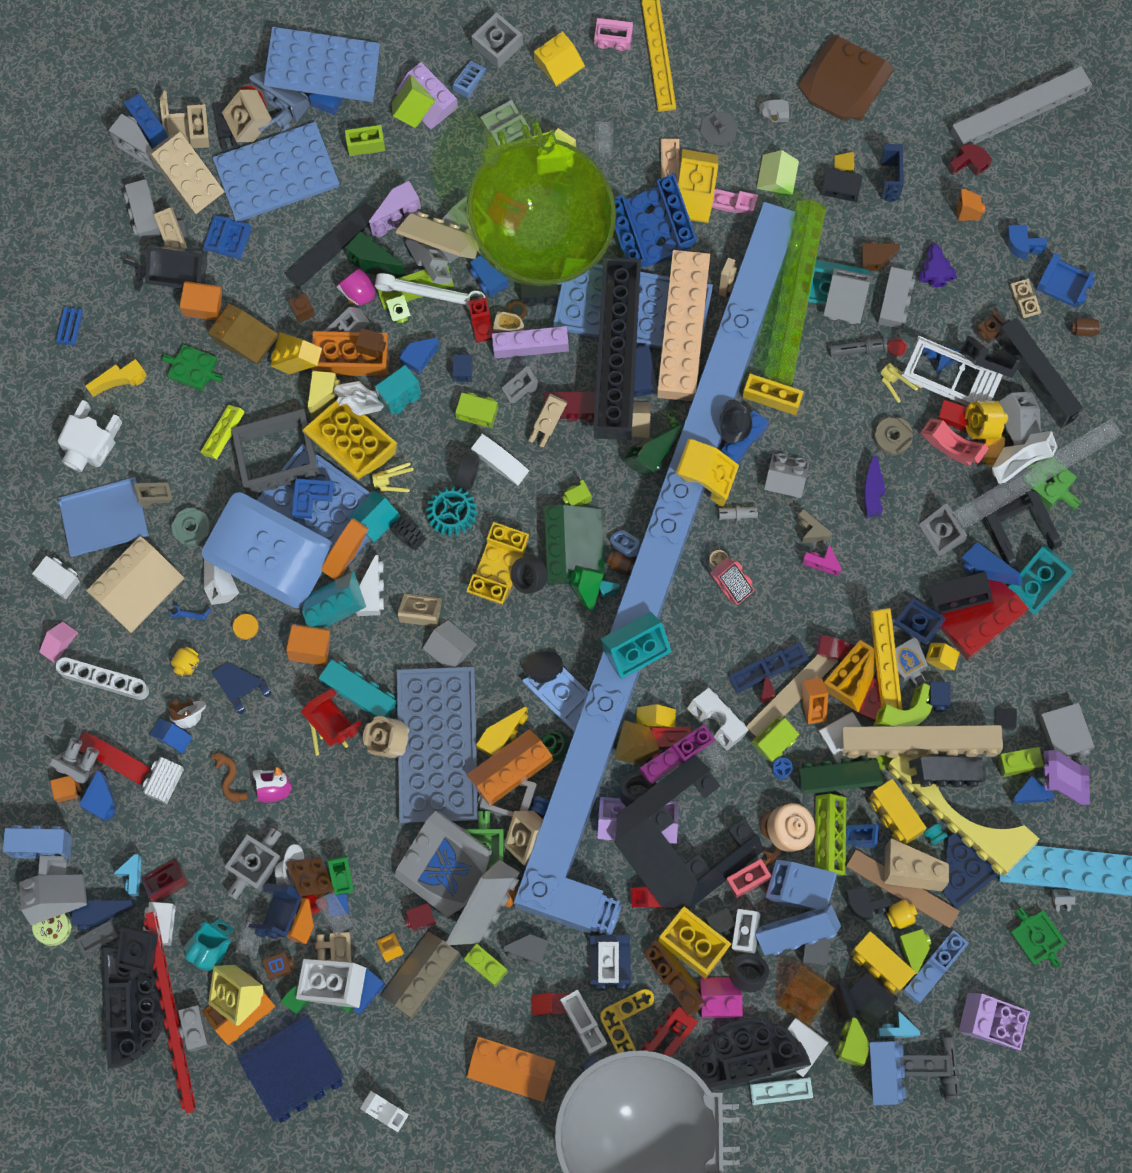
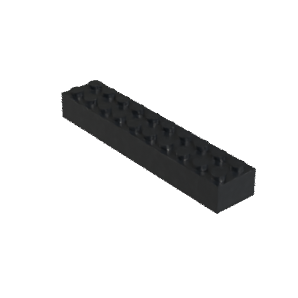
(617, 349)

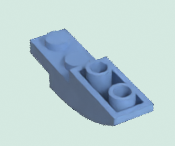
(935, 967)

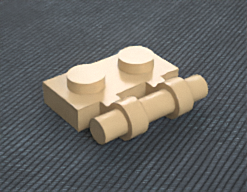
(339, 945)

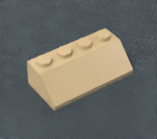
(438, 235)

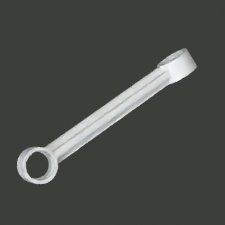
(388, 283)

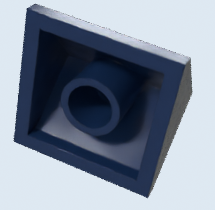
(920, 621)

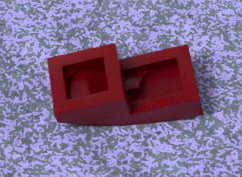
(833, 648)

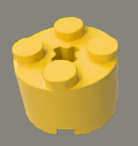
(985, 420)

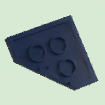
(966, 871)

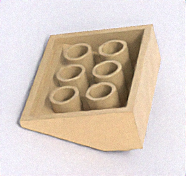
(135, 584)

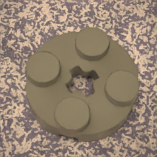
(893, 425)

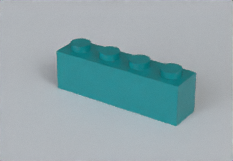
(356, 690)

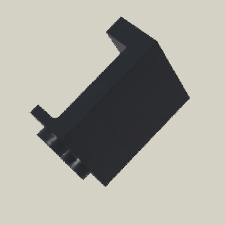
(975, 352)

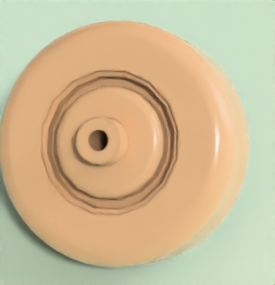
(791, 827)

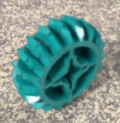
(445, 515)

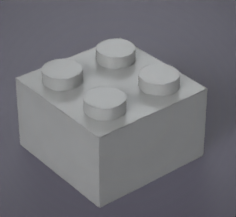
(497, 40)

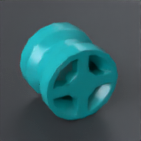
(935, 834)

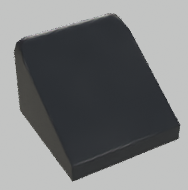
(1006, 718)

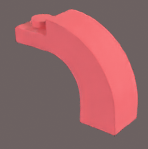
(951, 444)

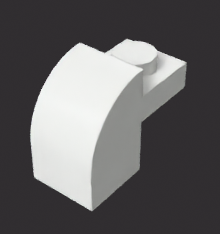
(384, 1111)

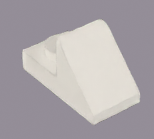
(608, 962)

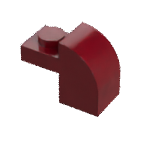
(972, 156)

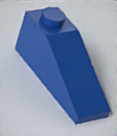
(981, 560)

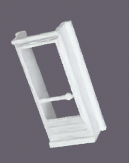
(982, 389)

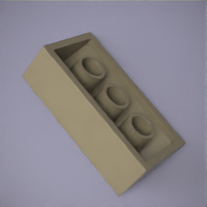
(420, 974)

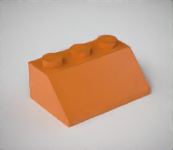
(231, 1032)

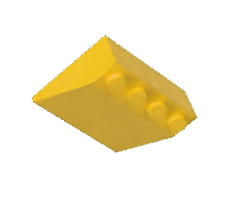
(351, 439)

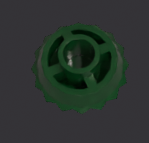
(559, 747)

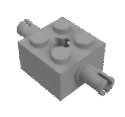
(253, 851)

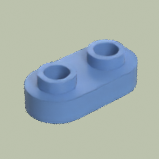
(625, 543)

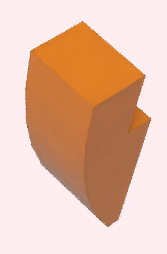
(344, 549)

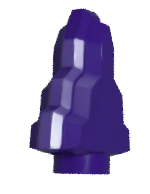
(936, 268)

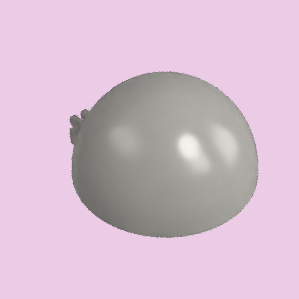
(642, 1118)

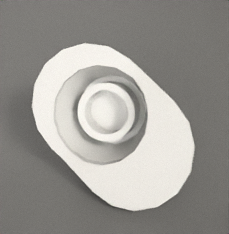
(282, 874)

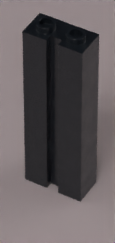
(1039, 373)

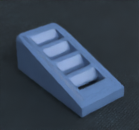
(467, 91)

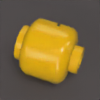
(185, 661)
(902, 914)

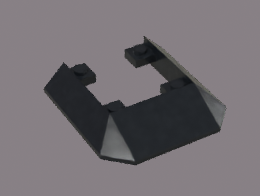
(655, 860)

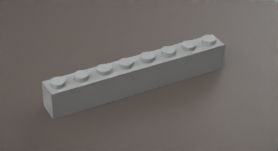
(1021, 107)

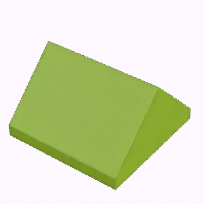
(412, 103)

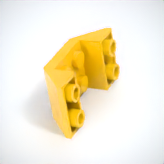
(698, 183)
(709, 468)
(494, 571)

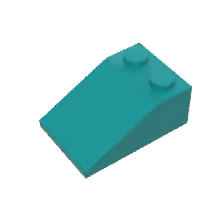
(1042, 579)

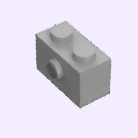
(193, 1028)

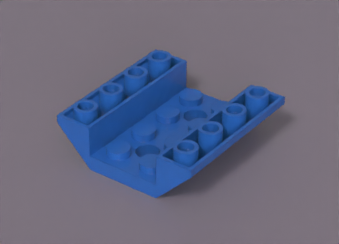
(641, 231)

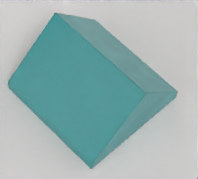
(376, 515)

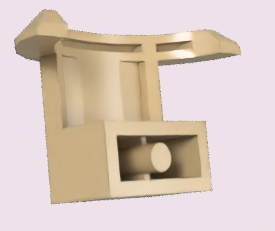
(191, 124)

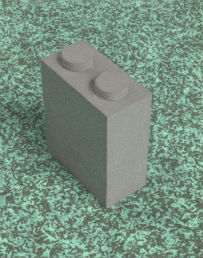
(847, 296)
(1067, 731)

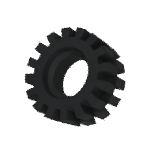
(408, 533)

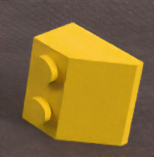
(558, 59)

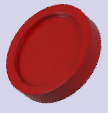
(897, 347)

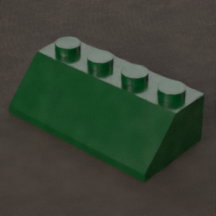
(839, 775)

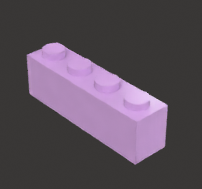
(530, 342)

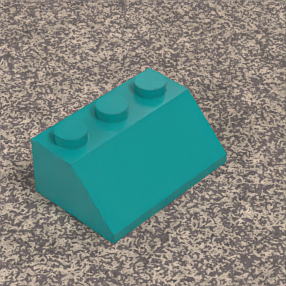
(822, 279)
(333, 602)
(636, 645)

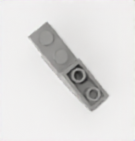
(432, 259)

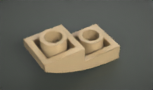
(1024, 298)

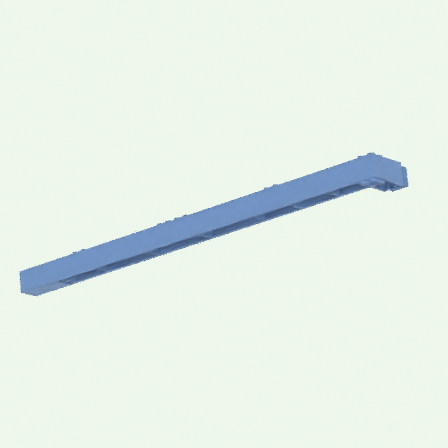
(545, 884)

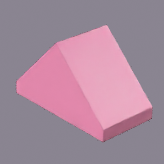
(57, 641)

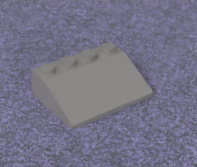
(484, 905)

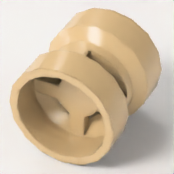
(717, 557)

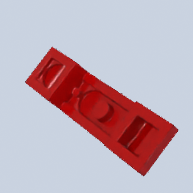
(115, 758)

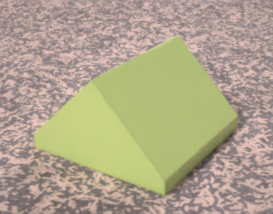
(778, 172)

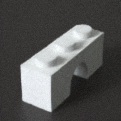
(710, 706)

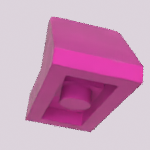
(828, 564)

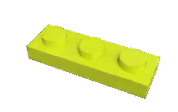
(222, 432)

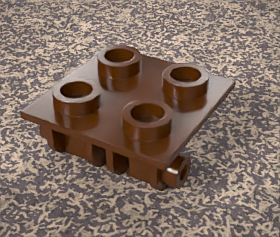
(310, 877)

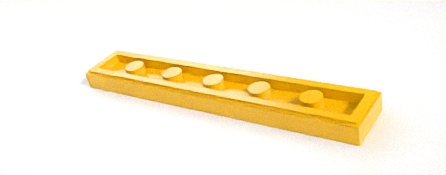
(885, 658)

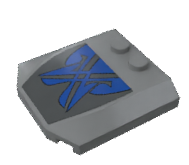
(443, 864)

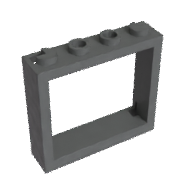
(268, 427)

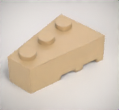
(913, 868)

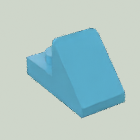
(131, 869)
(904, 1029)

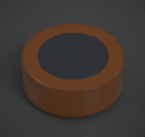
(518, 308)

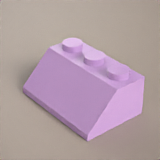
(445, 100)

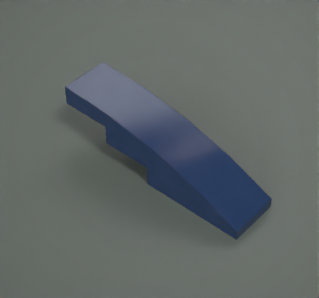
(769, 667)

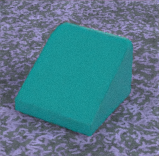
(608, 588)

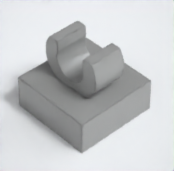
(1063, 897)

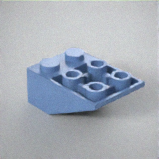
(800, 885)

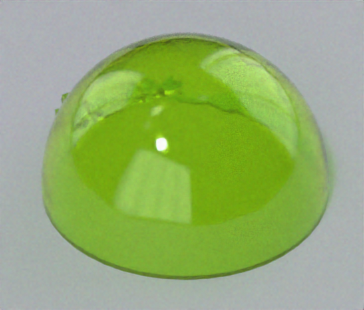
(539, 209)

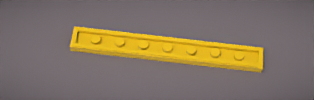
(658, 55)

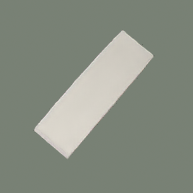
(499, 460)
(583, 1023)

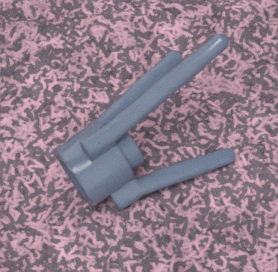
(280, 120)

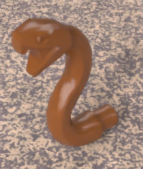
(231, 796)
(771, 856)

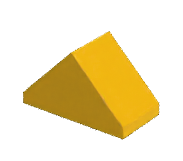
(656, 716)

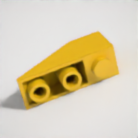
(502, 732)

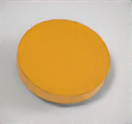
(245, 626)

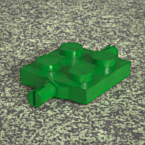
(192, 368)
(1038, 938)

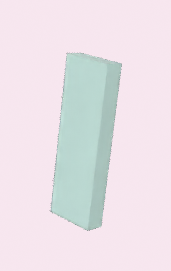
(781, 1091)

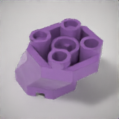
(1066, 777)

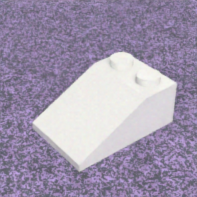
(331, 982)

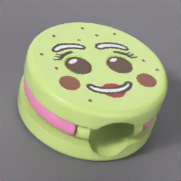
(53, 930)

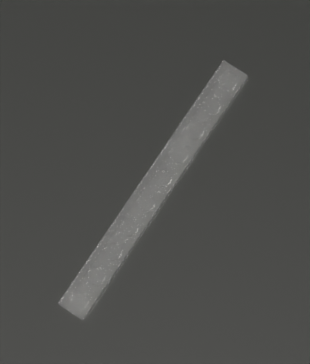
(1036, 474)

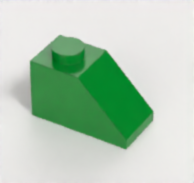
(586, 585)

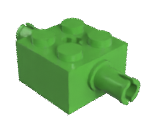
(1057, 490)
(489, 837)

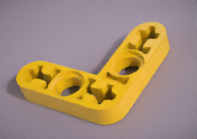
(620, 1016)

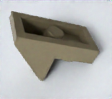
(152, 493)
(817, 531)

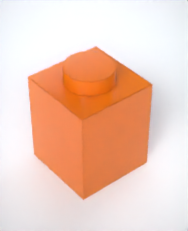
(65, 789)

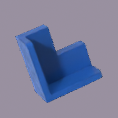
(306, 493)

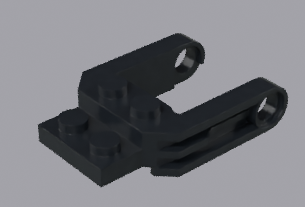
(1029, 500)

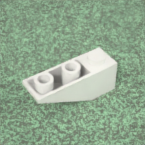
(218, 584)
(370, 589)

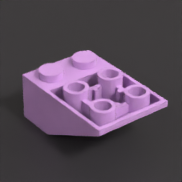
(395, 209)
(994, 1021)

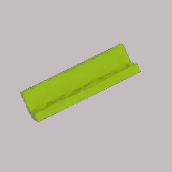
(421, 277)
(827, 833)

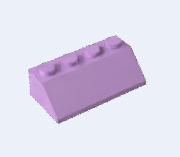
(611, 807)

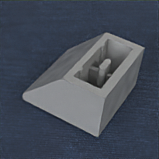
(787, 475)

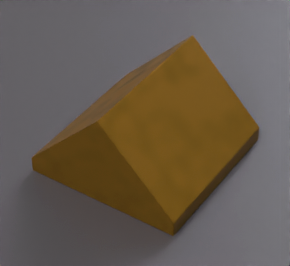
(636, 743)

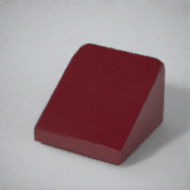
(768, 692)

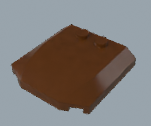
(845, 79)

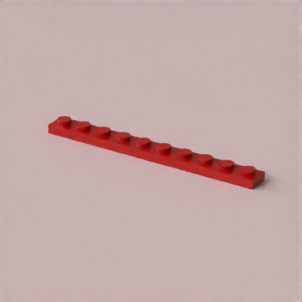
(171, 1020)

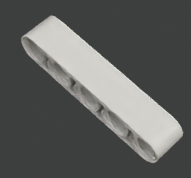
(96, 672)

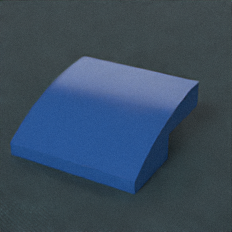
(227, 237)

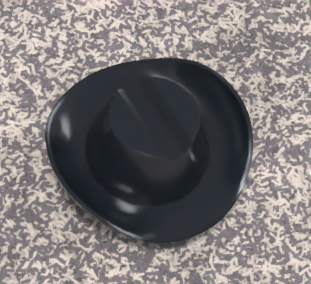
(734, 422)

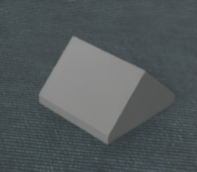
(943, 530)
(449, 645)

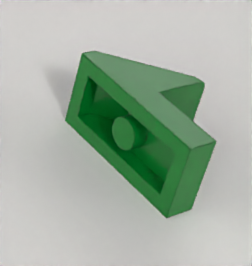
(340, 875)

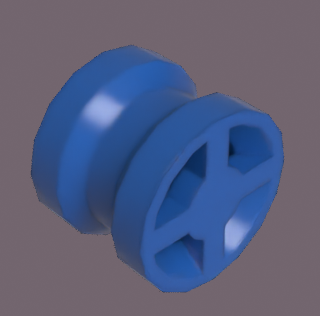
(782, 764)
(540, 805)

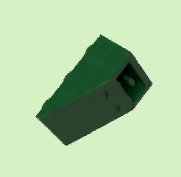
(373, 258)
(647, 455)

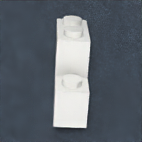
(1017, 457)

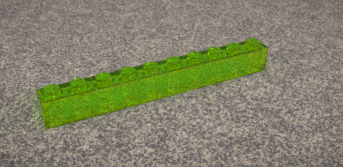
(794, 292)

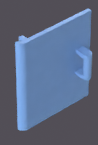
(102, 517)

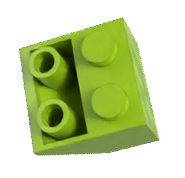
(854, 1046)

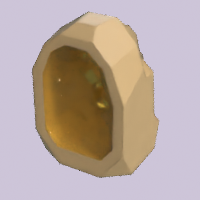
(507, 323)

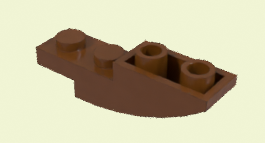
(675, 976)

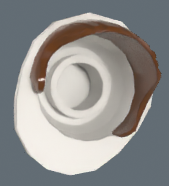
(186, 714)

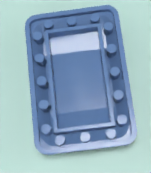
(267, 550)

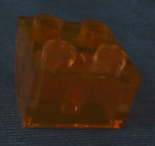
(805, 996)

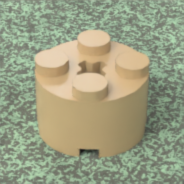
(386, 737)

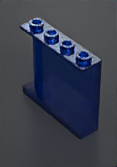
(291, 1069)

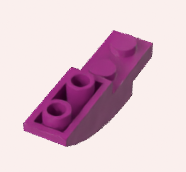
(677, 754)

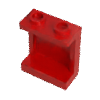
(329, 719)

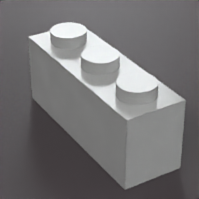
(142, 209)
(896, 298)

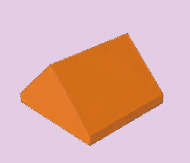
(201, 301)
(308, 645)

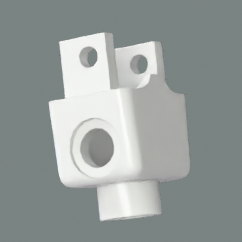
(85, 441)

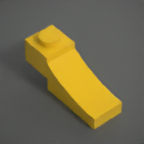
(130, 374)

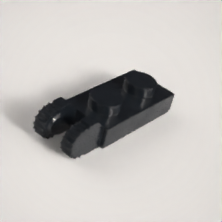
(223, 129)

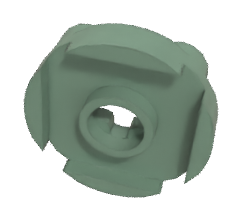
(188, 537)

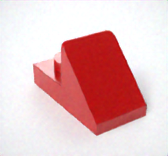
(548, 1004)

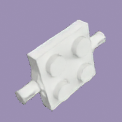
(358, 398)

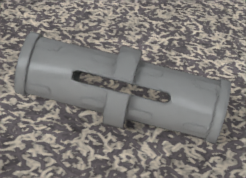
(738, 513)

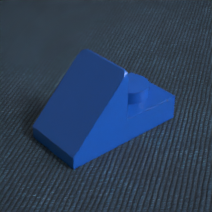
(944, 360)

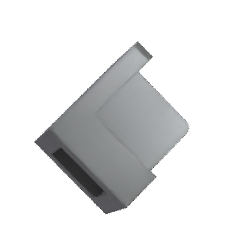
(52, 865)

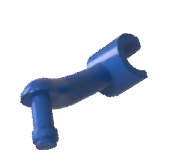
(190, 614)

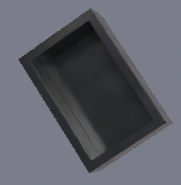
(174, 266)

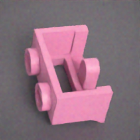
(617, 42)

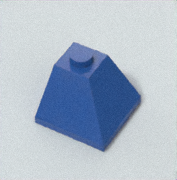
(99, 798)

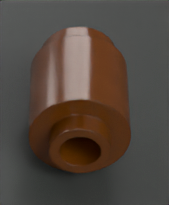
(1085, 327)
(620, 562)

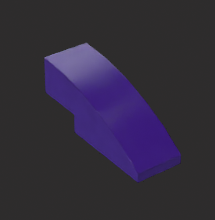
(873, 490)

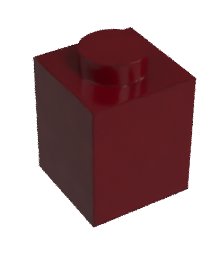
(419, 917)

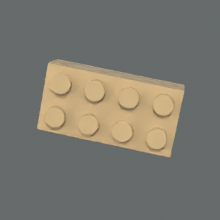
(185, 172)

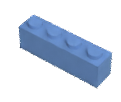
(798, 930)

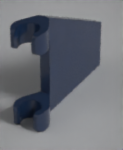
(238, 683)

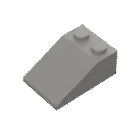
(131, 140)
(51, 896)

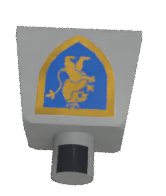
(911, 662)

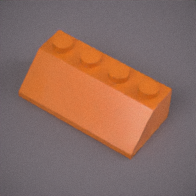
(341, 356)
(510, 767)
(511, 1069)

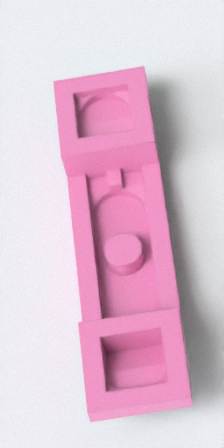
(734, 202)

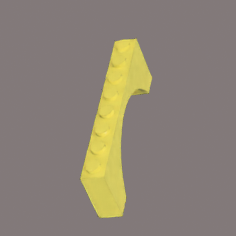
(998, 846)

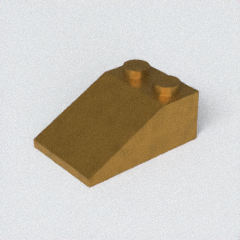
(242, 334)

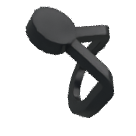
(139, 282)

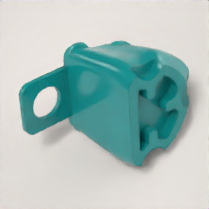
(208, 945)

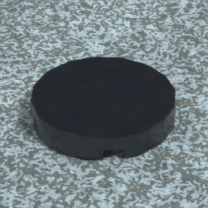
(544, 667)

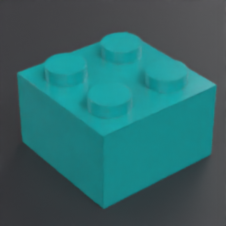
(398, 390)

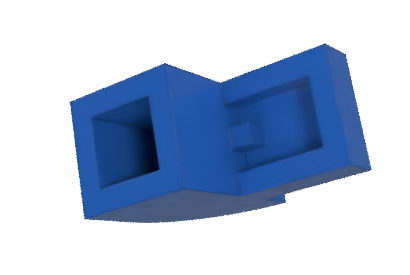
(1020, 244)

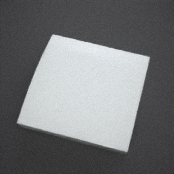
(832, 734)
(810, 1040)

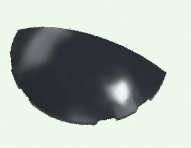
(131, 1012)
(748, 1054)

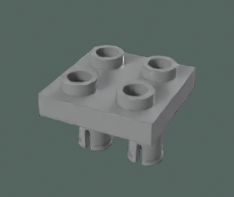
(76, 765)

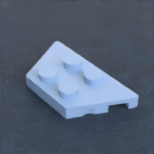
(562, 696)

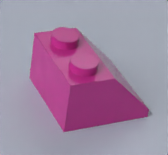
(721, 998)

